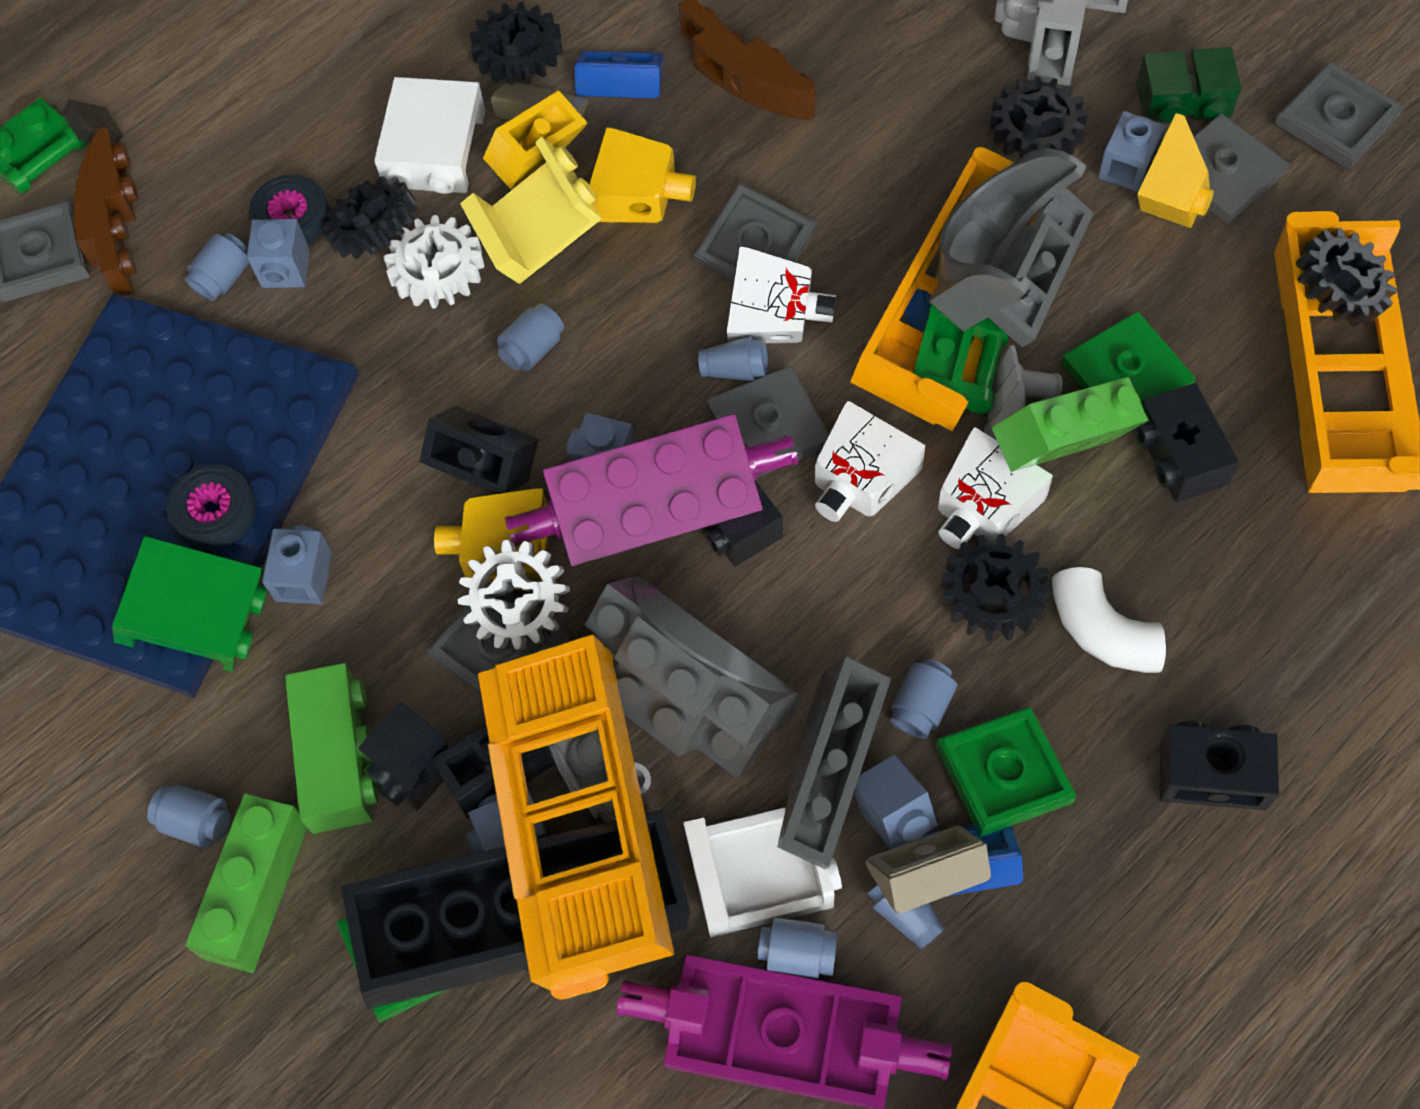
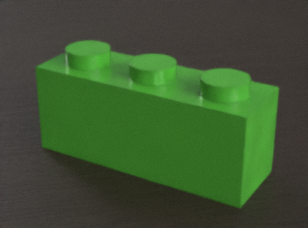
(1069, 423)
(325, 741)
(247, 884)

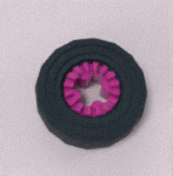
(292, 193)
(215, 485)

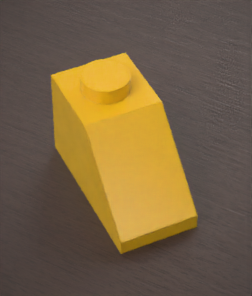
(513, 146)
(1177, 179)

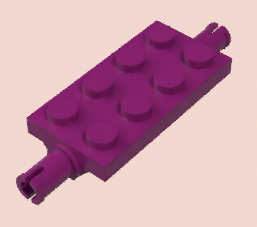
(652, 490)
(784, 1032)

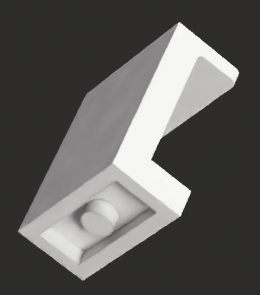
(429, 133)
(750, 879)

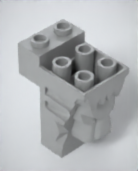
(1052, 30)

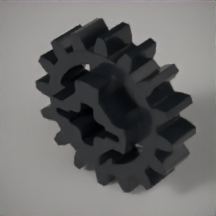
(516, 43)
(1038, 117)
(369, 217)
(1346, 277)
(993, 607)

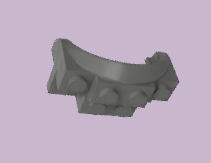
(996, 263)
(686, 679)

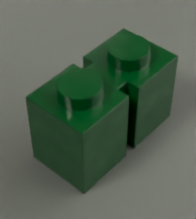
(1205, 94)

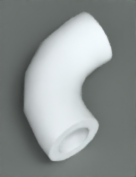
(1103, 630)

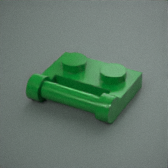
(33, 144)
(945, 352)

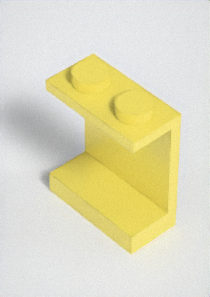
(535, 216)

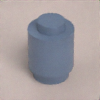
(217, 266)
(529, 337)
(923, 698)
(189, 815)
(798, 948)

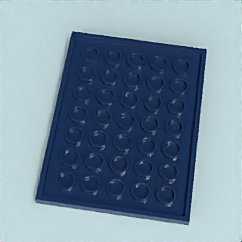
(122, 427)

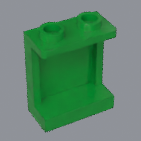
(190, 602)

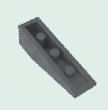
(831, 759)

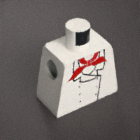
(774, 299)
(864, 464)
(985, 495)

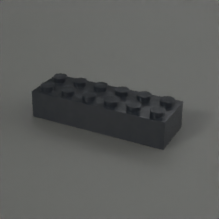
(460, 916)

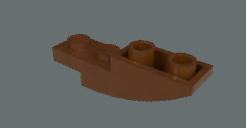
(746, 71)
(102, 209)

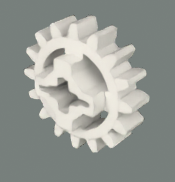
(434, 261)
(511, 575)

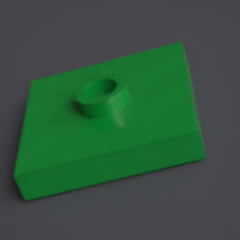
(1128, 351)
(1005, 771)

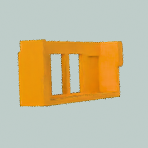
(892, 350)
(1360, 447)
(597, 914)
(1047, 1059)

